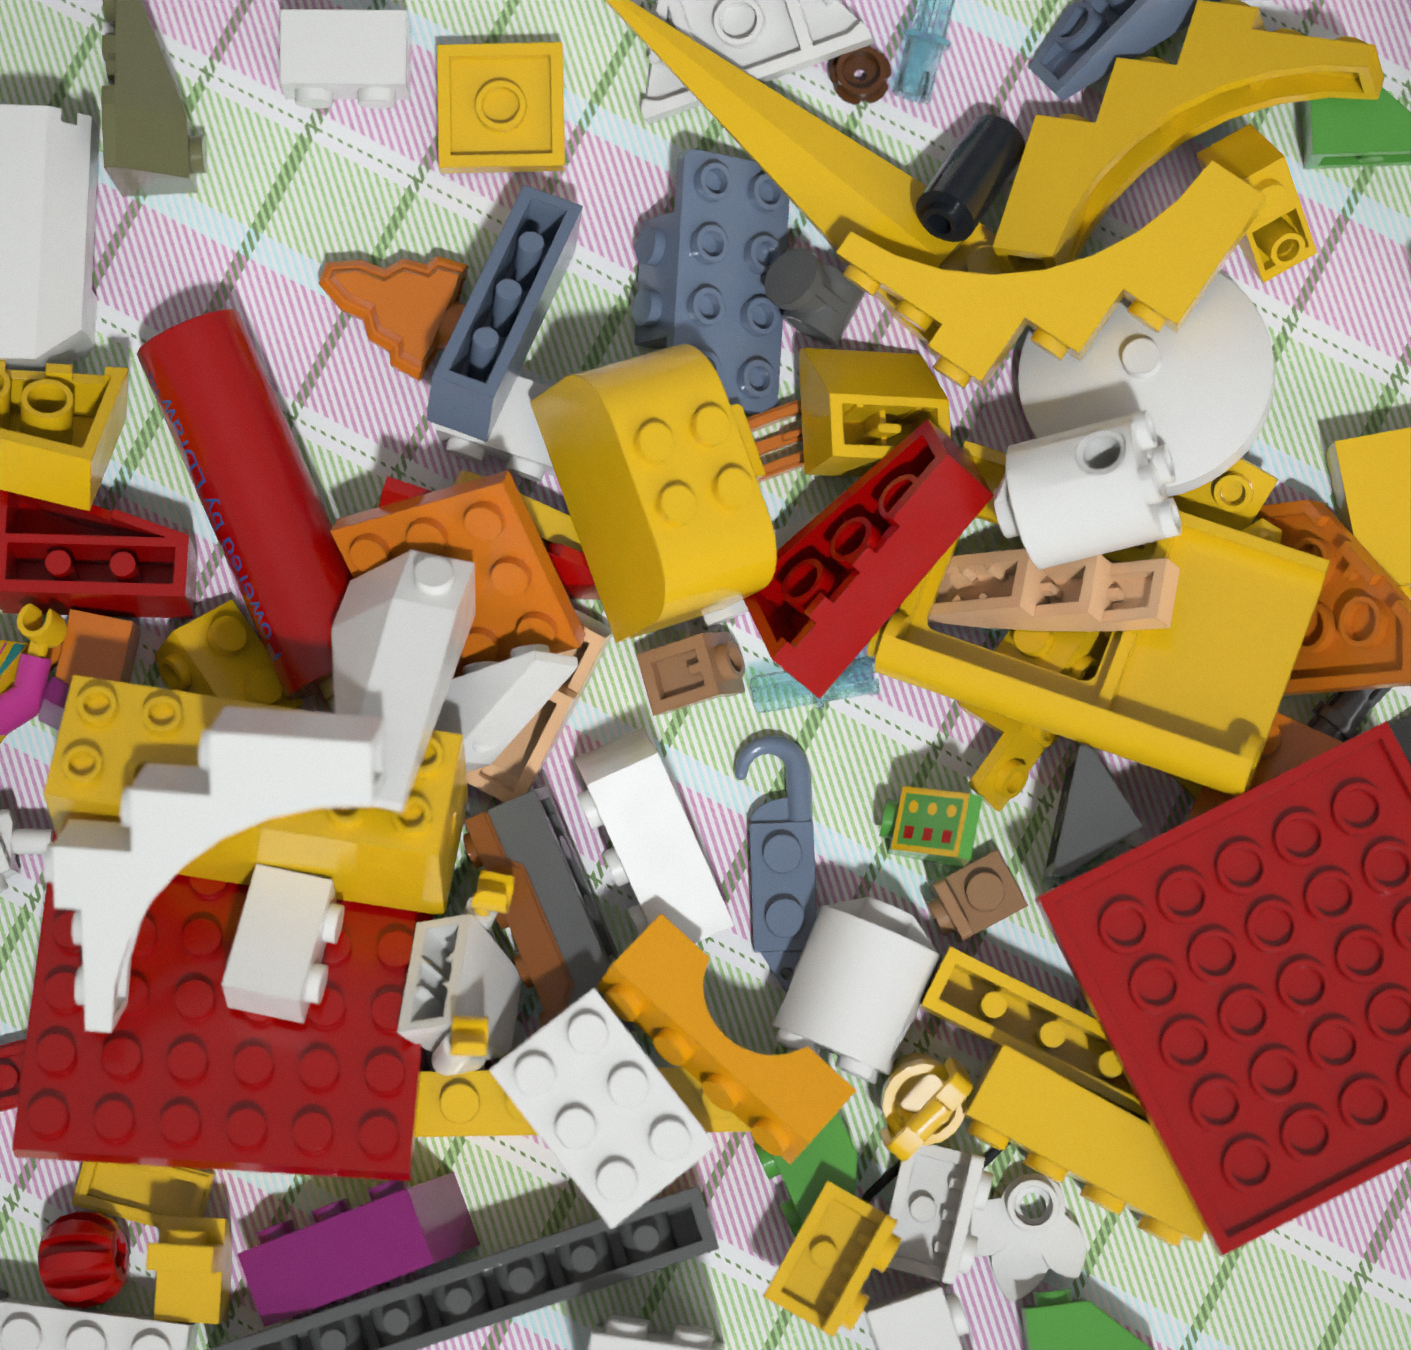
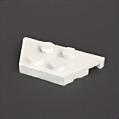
(755, 36)

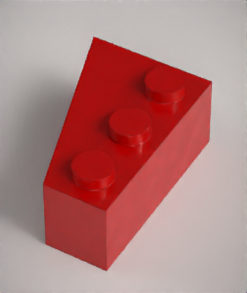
(92, 561)

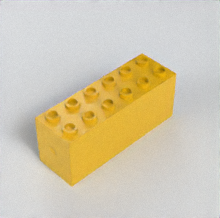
(367, 851)

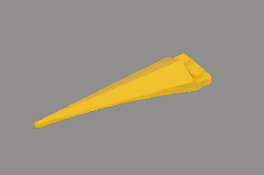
(813, 164)

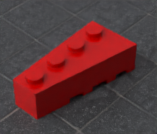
(865, 556)

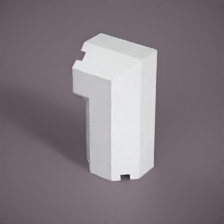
(46, 236)

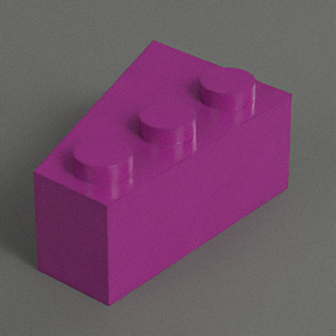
(356, 1246)

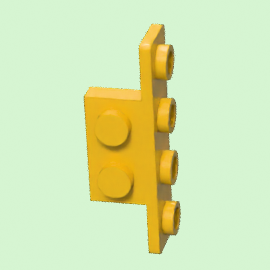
(1021, 745)

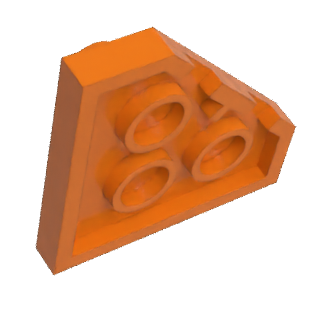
(1362, 616)

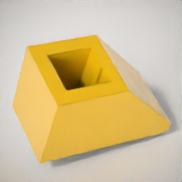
(1280, 231)

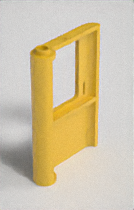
(1167, 698)

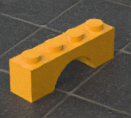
(776, 1096)

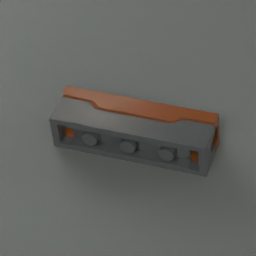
(552, 907)

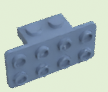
(709, 270)

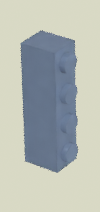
(504, 313)

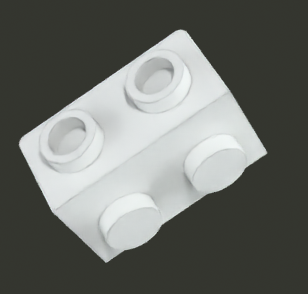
(934, 1210)

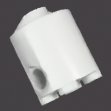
(1088, 491)
(857, 985)

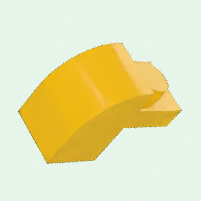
(192, 1269)

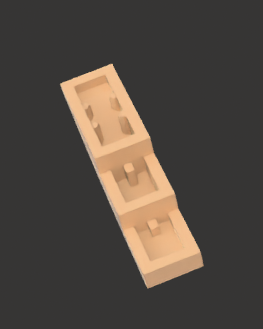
(1081, 595)

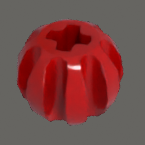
(83, 1259)

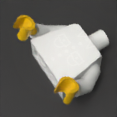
(463, 985)

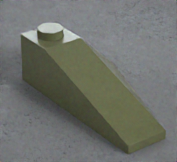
(144, 119)

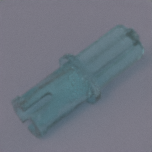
(923, 50)
(782, 691)

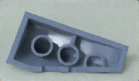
(1099, 31)

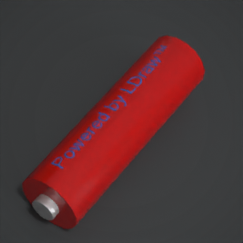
(253, 491)

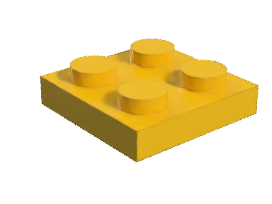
(501, 107)

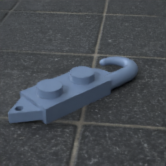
(782, 859)

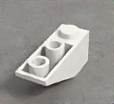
(500, 699)

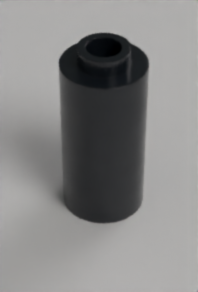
(970, 178)

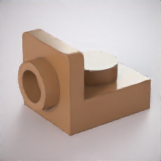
(692, 671)
(975, 897)

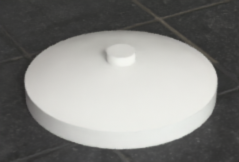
(1201, 385)

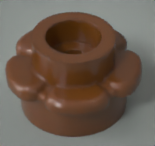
(872, 87)

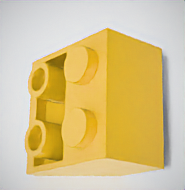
(863, 407)

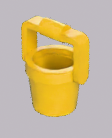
(922, 1102)

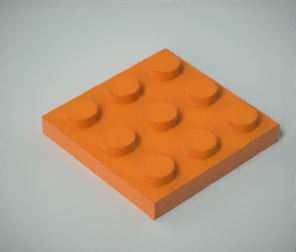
(484, 524)

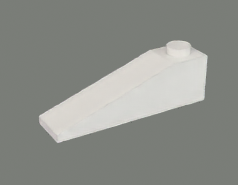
(398, 653)

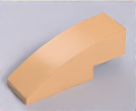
(525, 756)

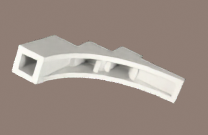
(249, 771)

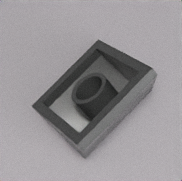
(1088, 818)

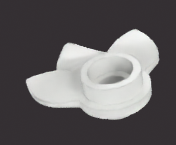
(1028, 1247)

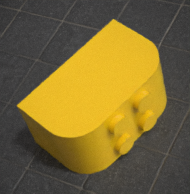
(658, 488)

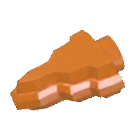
(404, 307)

